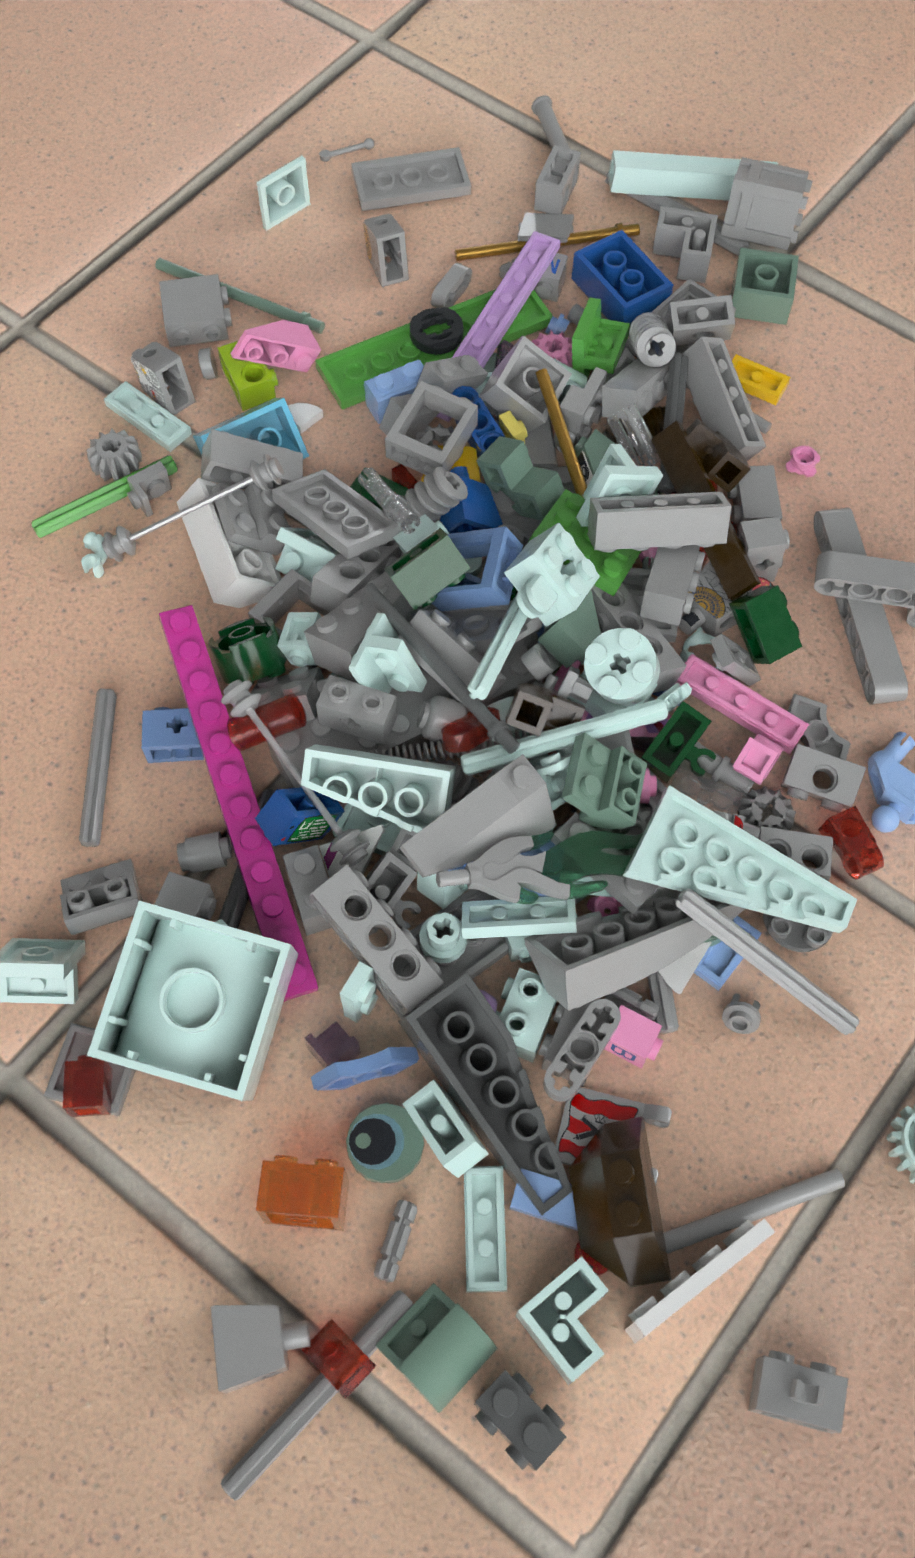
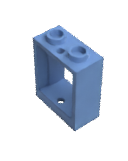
(495, 588)

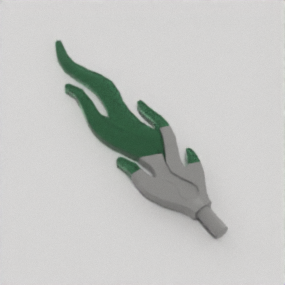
(507, 873)

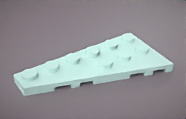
(721, 862)

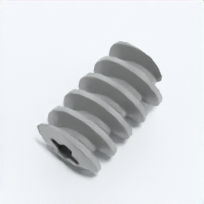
(652, 340)
(436, 494)

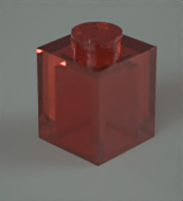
(87, 1087)

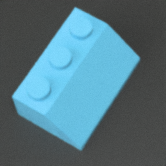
(267, 423)

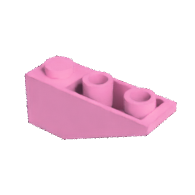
(278, 345)

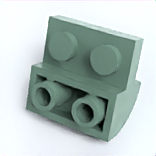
(604, 783)
(437, 1347)

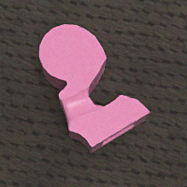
(757, 758)

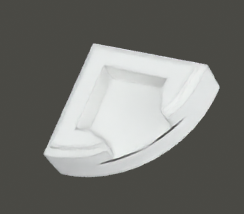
(305, 415)

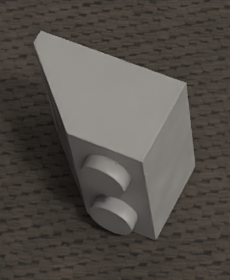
(516, 387)

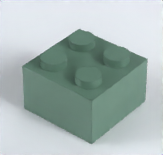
(764, 285)

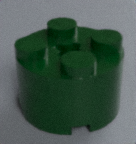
(248, 651)

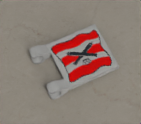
(591, 1110)

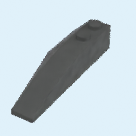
(486, 1081)

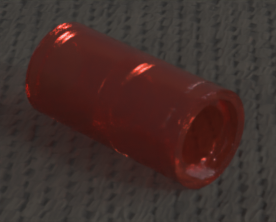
(279, 717)

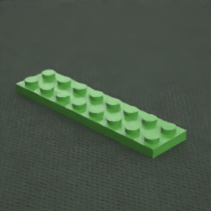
(350, 367)

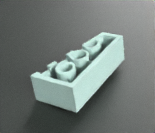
(381, 785)

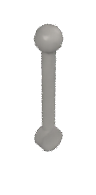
(326, 155)

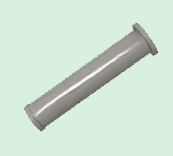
(543, 109)

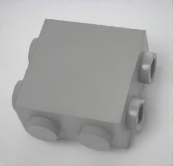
(195, 310)

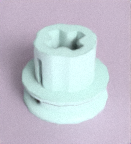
(448, 947)

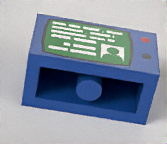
(294, 818)

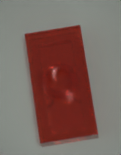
(339, 1358)

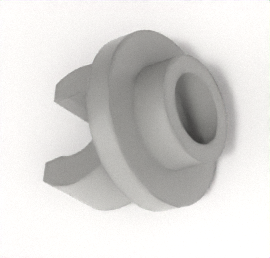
(741, 1016)

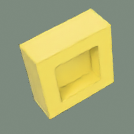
(511, 427)

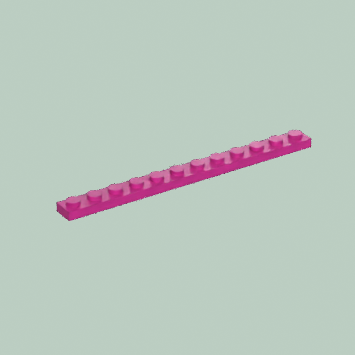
(234, 792)

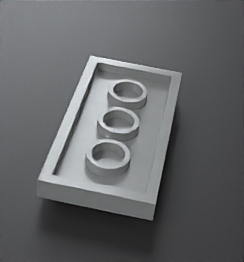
(411, 179)
(336, 513)

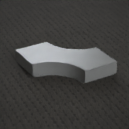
(819, 733)

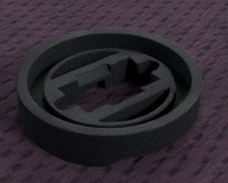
(436, 343)

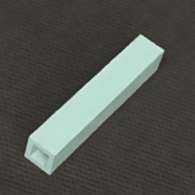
(672, 175)

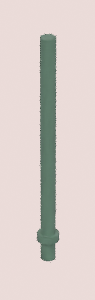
(247, 298)

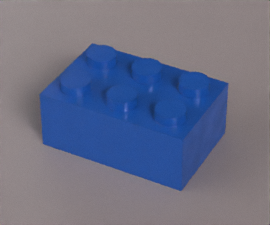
(620, 277)

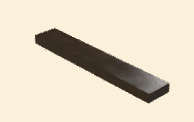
(689, 476)

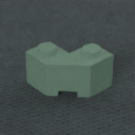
(509, 469)

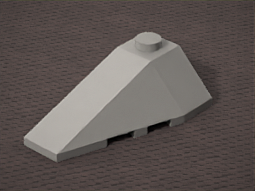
(500, 808)

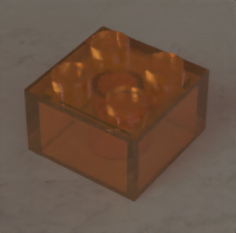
(303, 1193)

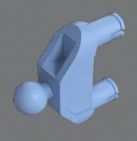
(892, 785)

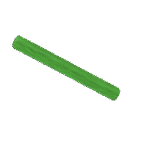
(91, 502)

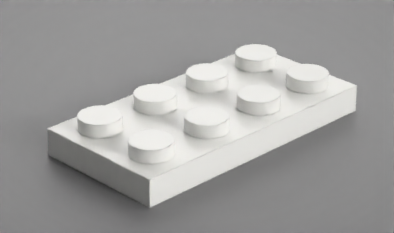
(707, 1268)

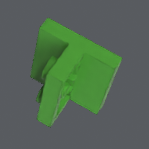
(597, 340)

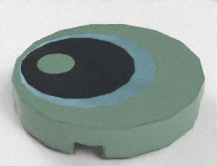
(384, 1143)

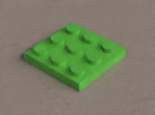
(610, 566)

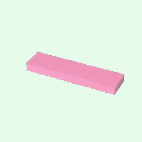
(742, 704)

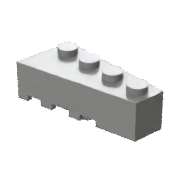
(341, 631)

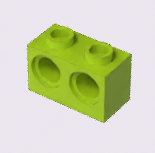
(249, 380)

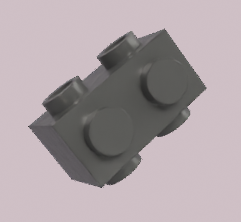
(523, 1424)

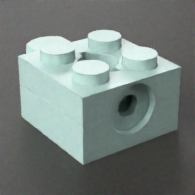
(543, 582)

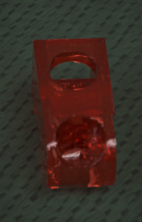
(853, 843)

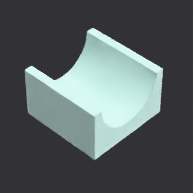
(194, 1002)

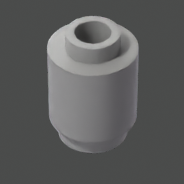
(204, 852)

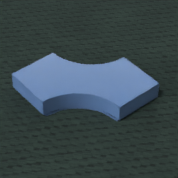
(349, 1073)

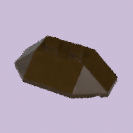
(619, 1204)

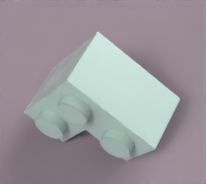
(554, 1321)

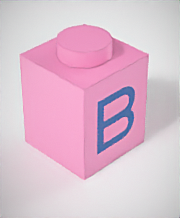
(635, 1038)

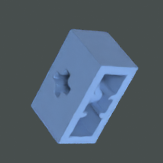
(169, 736)

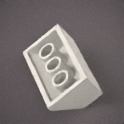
(232, 572)

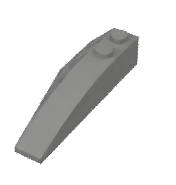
(616, 949)

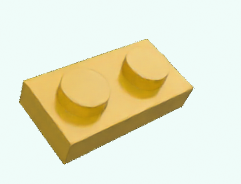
(760, 380)

